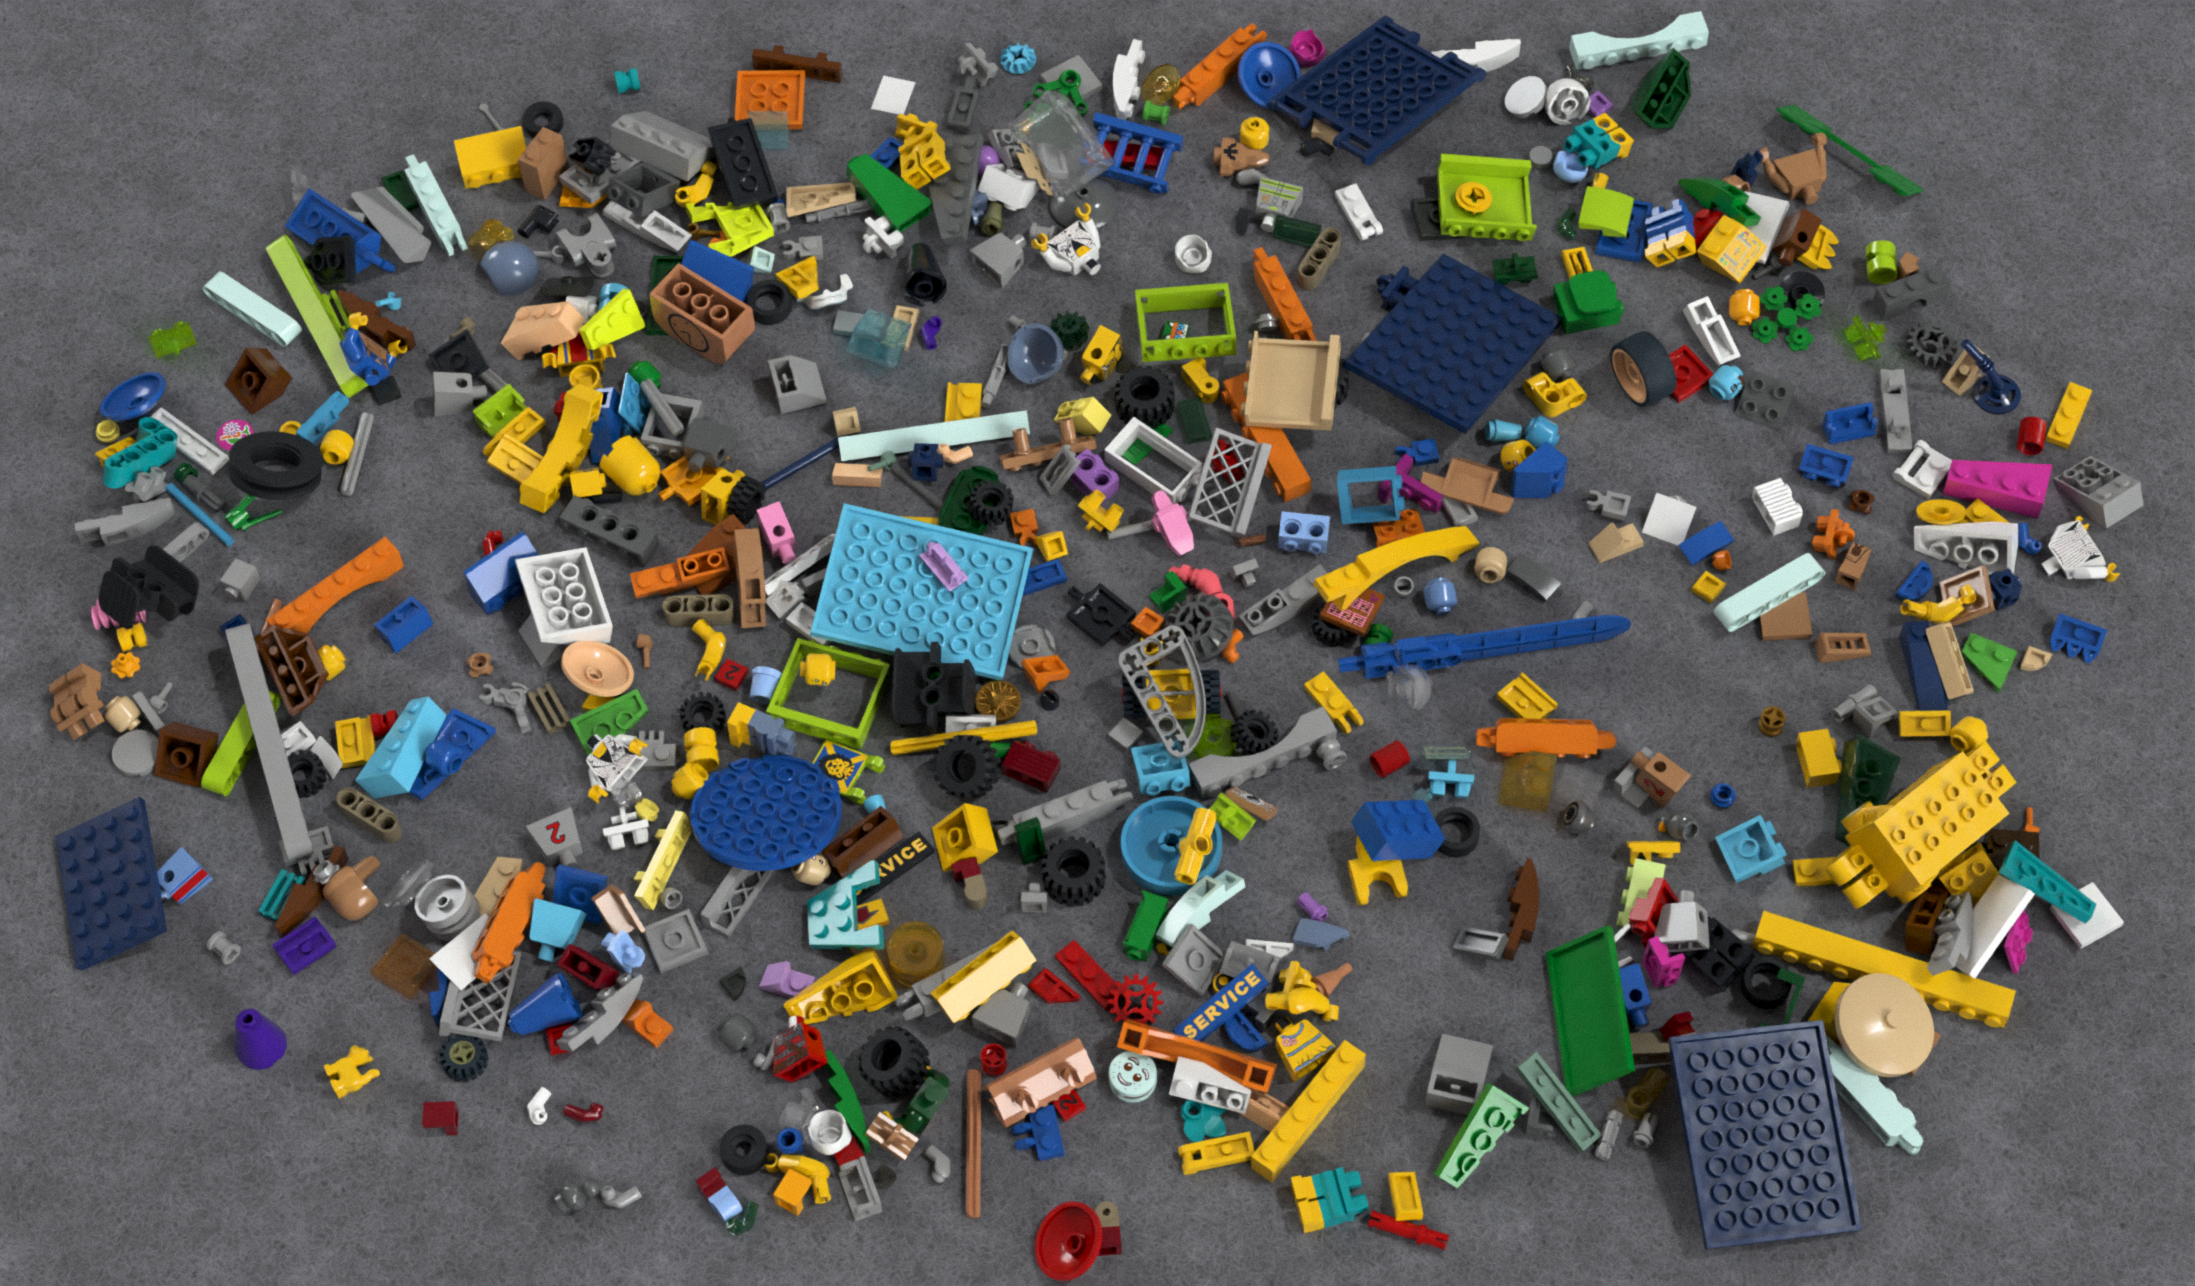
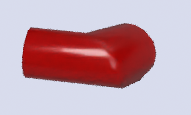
(490, 541)

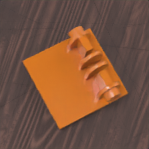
(1390, 531)

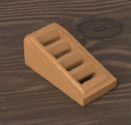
(1827, 650)

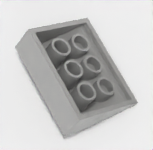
(661, 144)

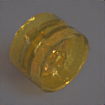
(915, 952)

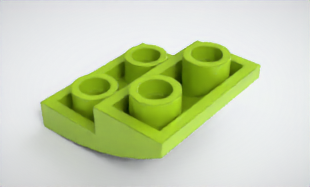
(1606, 211)

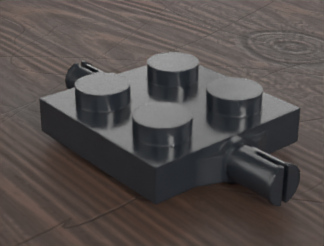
(1101, 614)

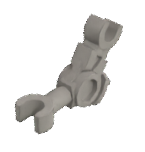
(512, 699)

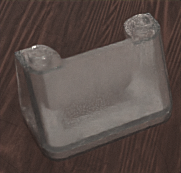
(1061, 142)

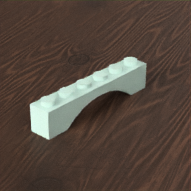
(1596, 49)

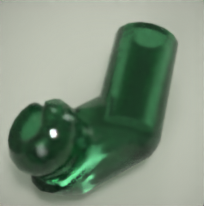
(1565, 226)
(744, 1223)

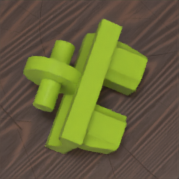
(1232, 816)

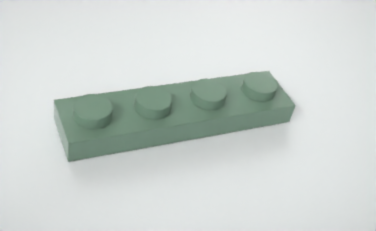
(1558, 1102)

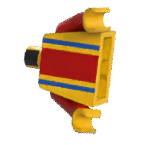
(574, 353)

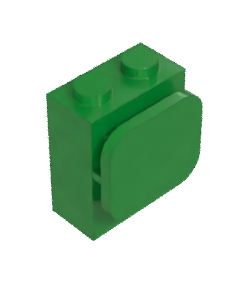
(1587, 302)

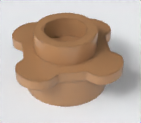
(479, 658)

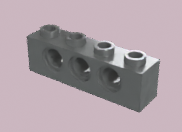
(638, 550)

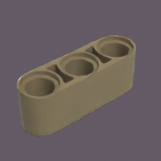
(1319, 258)
(689, 604)
(363, 806)

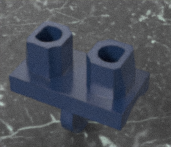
(1392, 286)

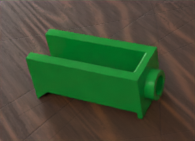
(1144, 926)

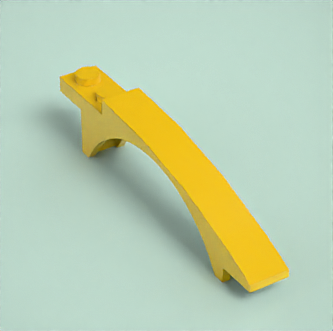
(1350, 581)

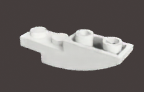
(1488, 54)
(1125, 80)

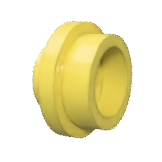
(107, 431)
(647, 810)

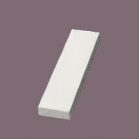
(192, 444)
(799, 564)

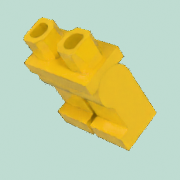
(923, 158)

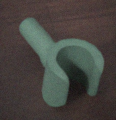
(887, 458)

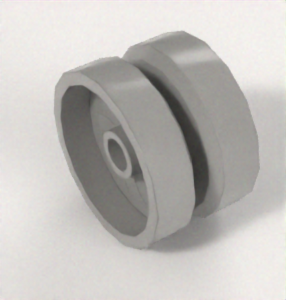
(446, 906)

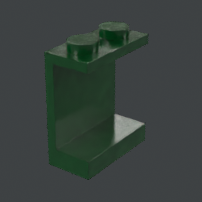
(1794, 979)

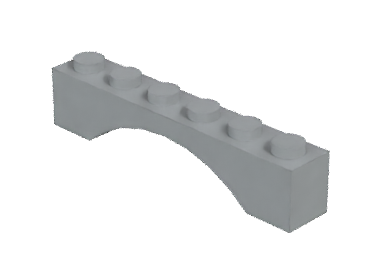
(1217, 772)

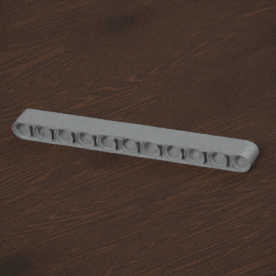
(269, 742)

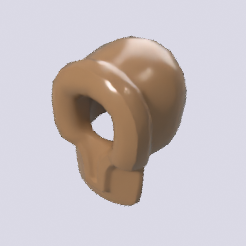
(348, 892)

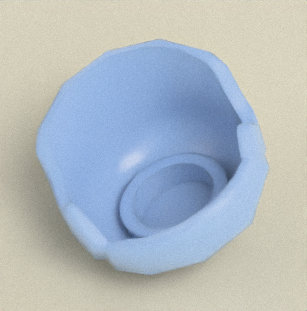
(1567, 167)

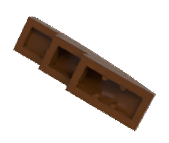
(306, 898)

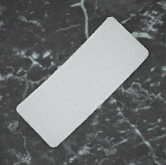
(328, 756)

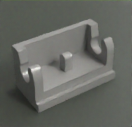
(1240, 956)
(860, 1189)

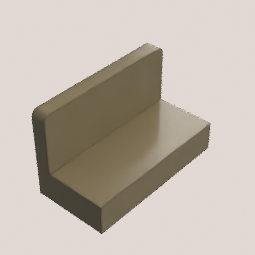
(1649, 1048)

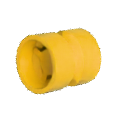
(585, 375)
(701, 749)

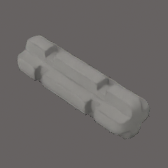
(1608, 1134)

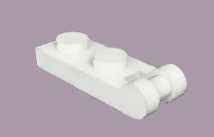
(1358, 212)

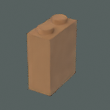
(543, 163)

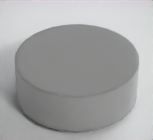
(1540, 157)

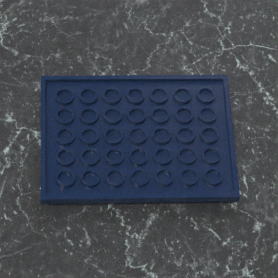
(1453, 343)
(1764, 1134)

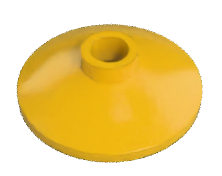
(1941, 512)

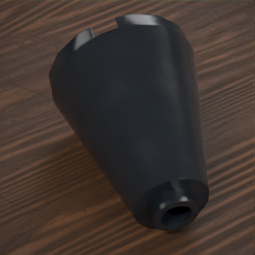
(922, 276)

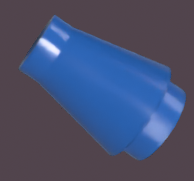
(790, 1141)

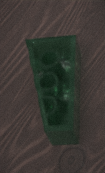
(1864, 778)

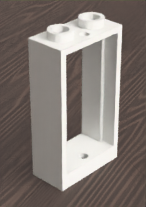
(1137, 429)

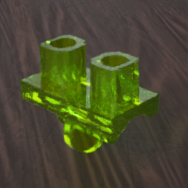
(172, 339)
(1868, 347)

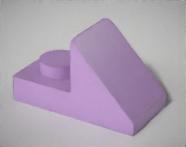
(784, 981)

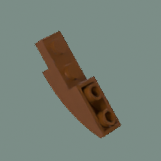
(378, 328)
(1524, 907)

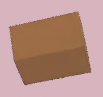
(1907, 266)

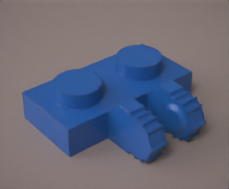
(1045, 1133)

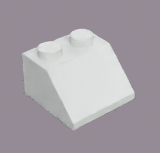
(1008, 186)

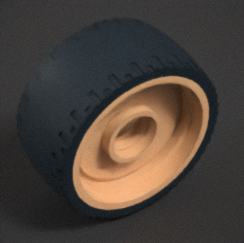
(1643, 368)

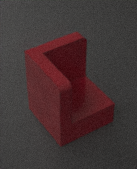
(441, 1115)

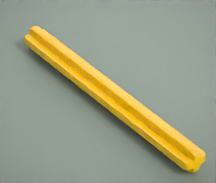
(988, 733)

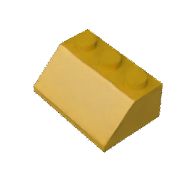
(490, 156)

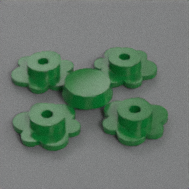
(1786, 318)

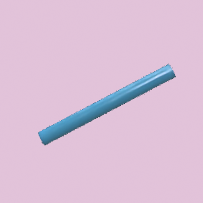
(199, 514)

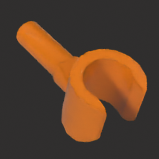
(2029, 821)

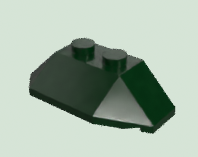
(1663, 92)

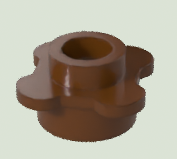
(1861, 495)

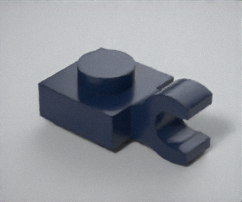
(1745, 167)

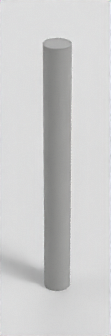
(1136, 528)

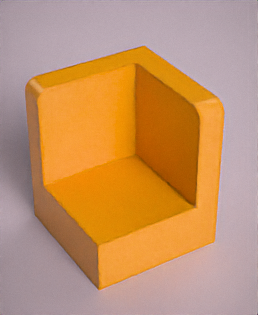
(791, 1191)

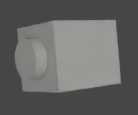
(240, 580)

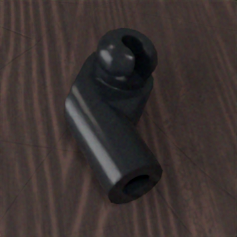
(1315, 145)

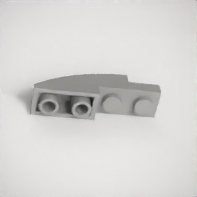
(135, 522)
(1283, 604)
(1954, 933)
(610, 1008)

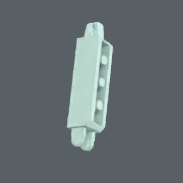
(434, 205)
(1873, 1102)

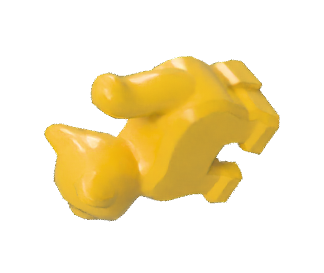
(346, 1070)

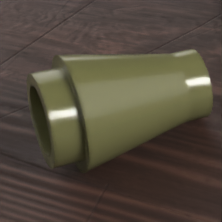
(992, 220)

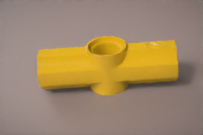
(1195, 846)

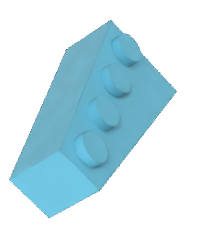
(403, 750)

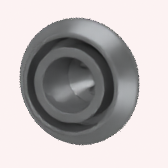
(1578, 817)

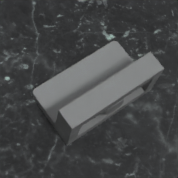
(1627, 787)

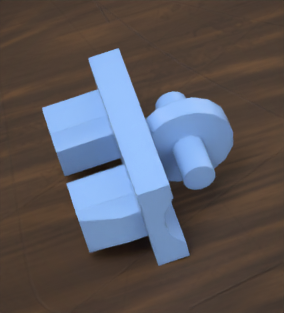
(623, 951)

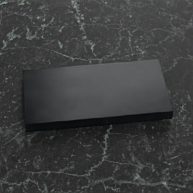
(742, 164)

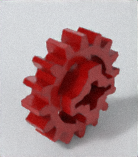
(1127, 993)

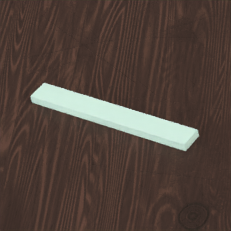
(939, 433)

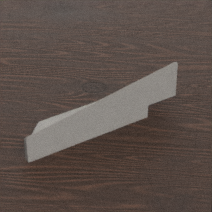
(393, 223)

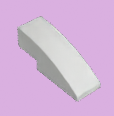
(1711, 331)

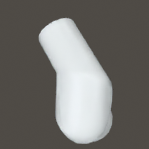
(536, 1106)

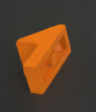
(1043, 670)
(647, 1023)

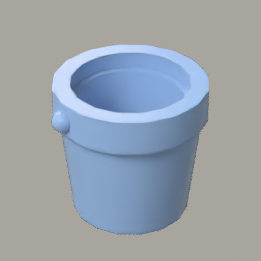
(764, 684)

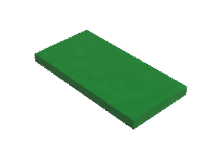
(1590, 1011)

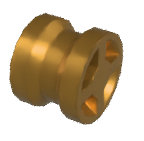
(1774, 716)

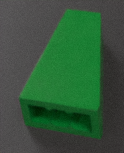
(888, 193)

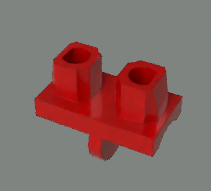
(1230, 459)

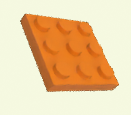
(771, 92)

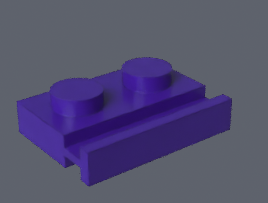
(304, 945)

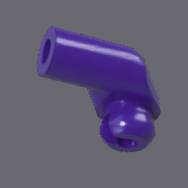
(929, 331)

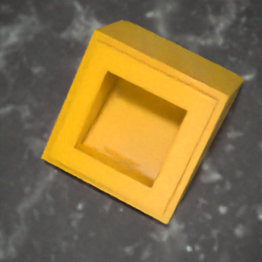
(1052, 545)

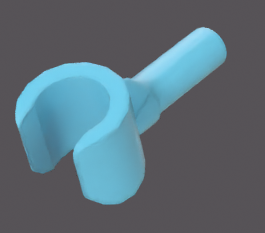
(391, 302)

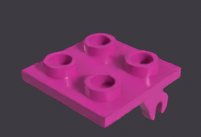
(2016, 941)

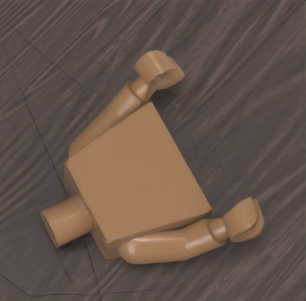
(1799, 173)

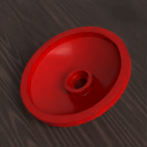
(1068, 1241)

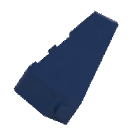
(1922, 667)

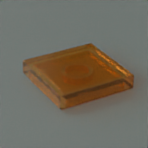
(405, 966)

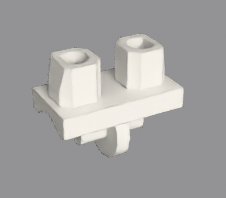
(878, 240)
(638, 829)

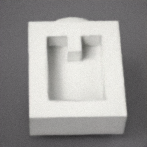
(786, 598)

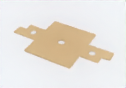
(1029, 162)

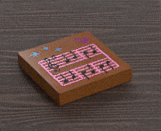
(1358, 615)

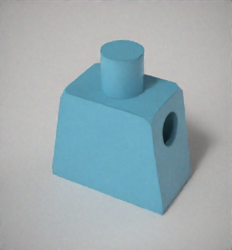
(554, 927)

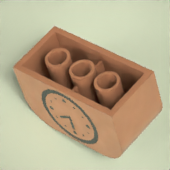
(701, 314)

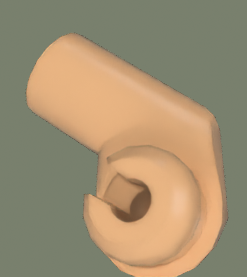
(955, 457)

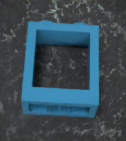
(1372, 513)

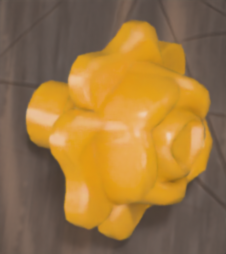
(125, 665)

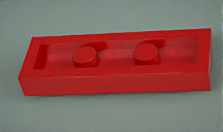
(1087, 973)

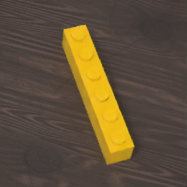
(1308, 1111)

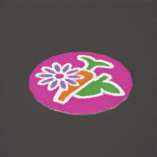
(231, 432)

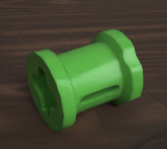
(1156, 112)

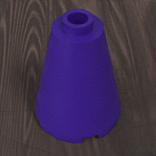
(258, 1040)

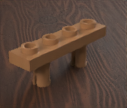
(1038, 455)

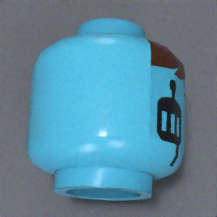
(1726, 382)

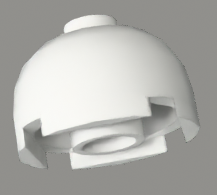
(1567, 97)

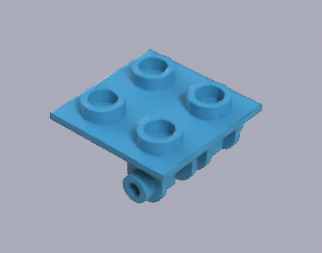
(633, 407)

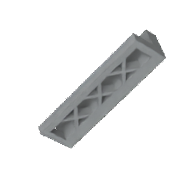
(725, 893)

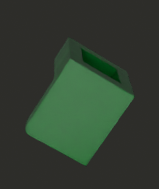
(1170, 593)

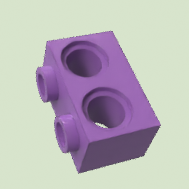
(1098, 473)

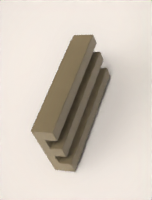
(541, 693)

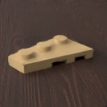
(817, 197)
(495, 881)

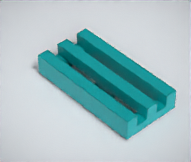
(283, 875)

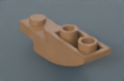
(750, 577)

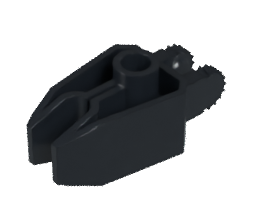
(592, 155)

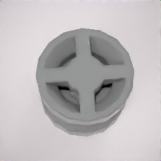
(1331, 754)

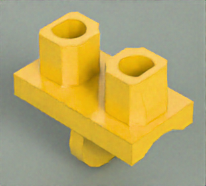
(910, 126)
(1097, 515)
(1294, 978)

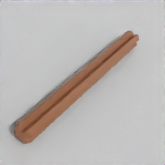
(973, 1144)

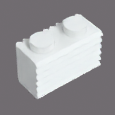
(1777, 506)

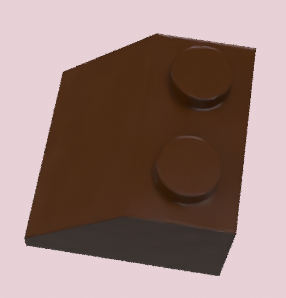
(257, 379)
(184, 753)

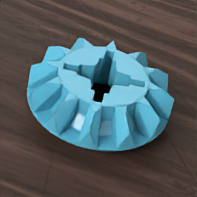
(1020, 65)

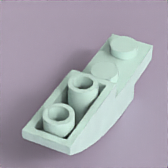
(1197, 904)

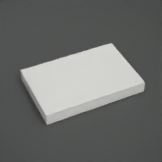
(1772, 215)

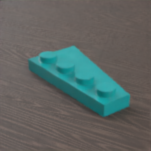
(2043, 881)

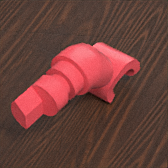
(1206, 582)

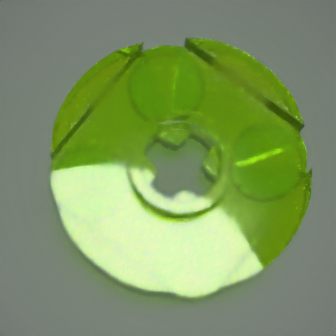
(1219, 727)

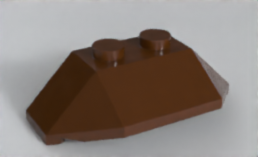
(293, 665)

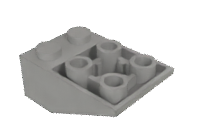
(2101, 491)
(1458, 1074)

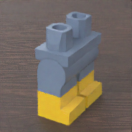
(760, 731)

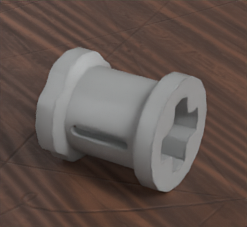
(777, 215)
(1036, 229)
(223, 947)

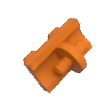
(1836, 534)

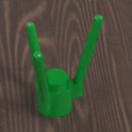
(238, 516)

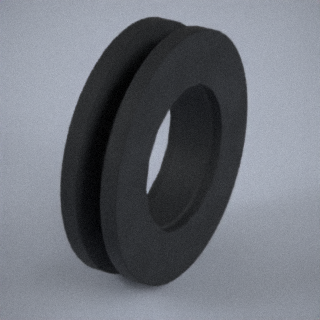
(275, 484)

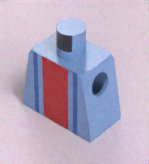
(181, 877)

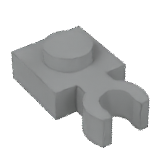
(805, 248)
(1612, 505)

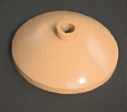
(597, 668)

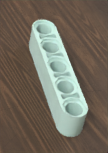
(252, 309)
(1769, 592)

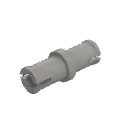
(1846, 709)

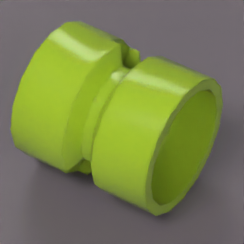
(1881, 262)

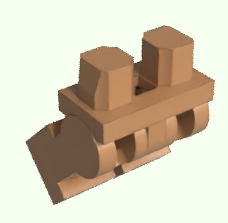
(77, 700)

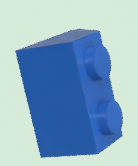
(1539, 474)

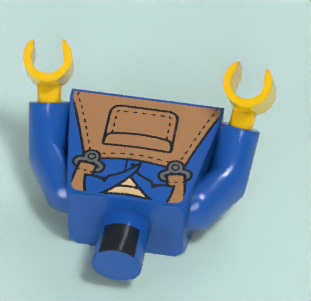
(365, 356)

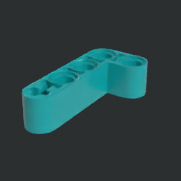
(153, 447)

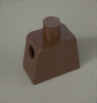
(1795, 235)

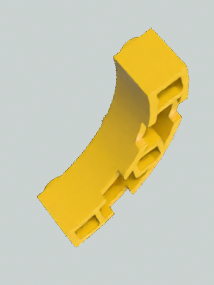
(565, 451)

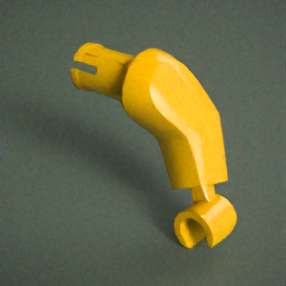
(701, 188)
(1942, 611)
(714, 649)
(1303, 1000)
(807, 1167)

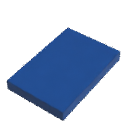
(1633, 245)

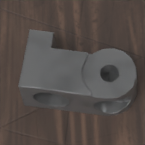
(1257, 1009)

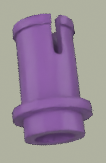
(1312, 908)

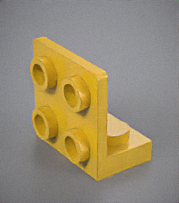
(1969, 873)

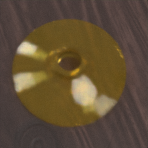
(1161, 84)

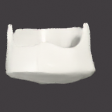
(1192, 254)
(829, 1132)

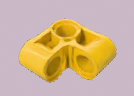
(1551, 397)

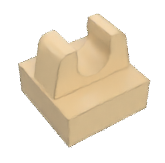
(846, 421)

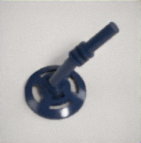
(1997, 390)

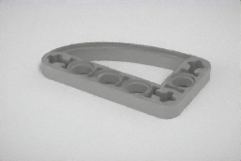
(1152, 690)

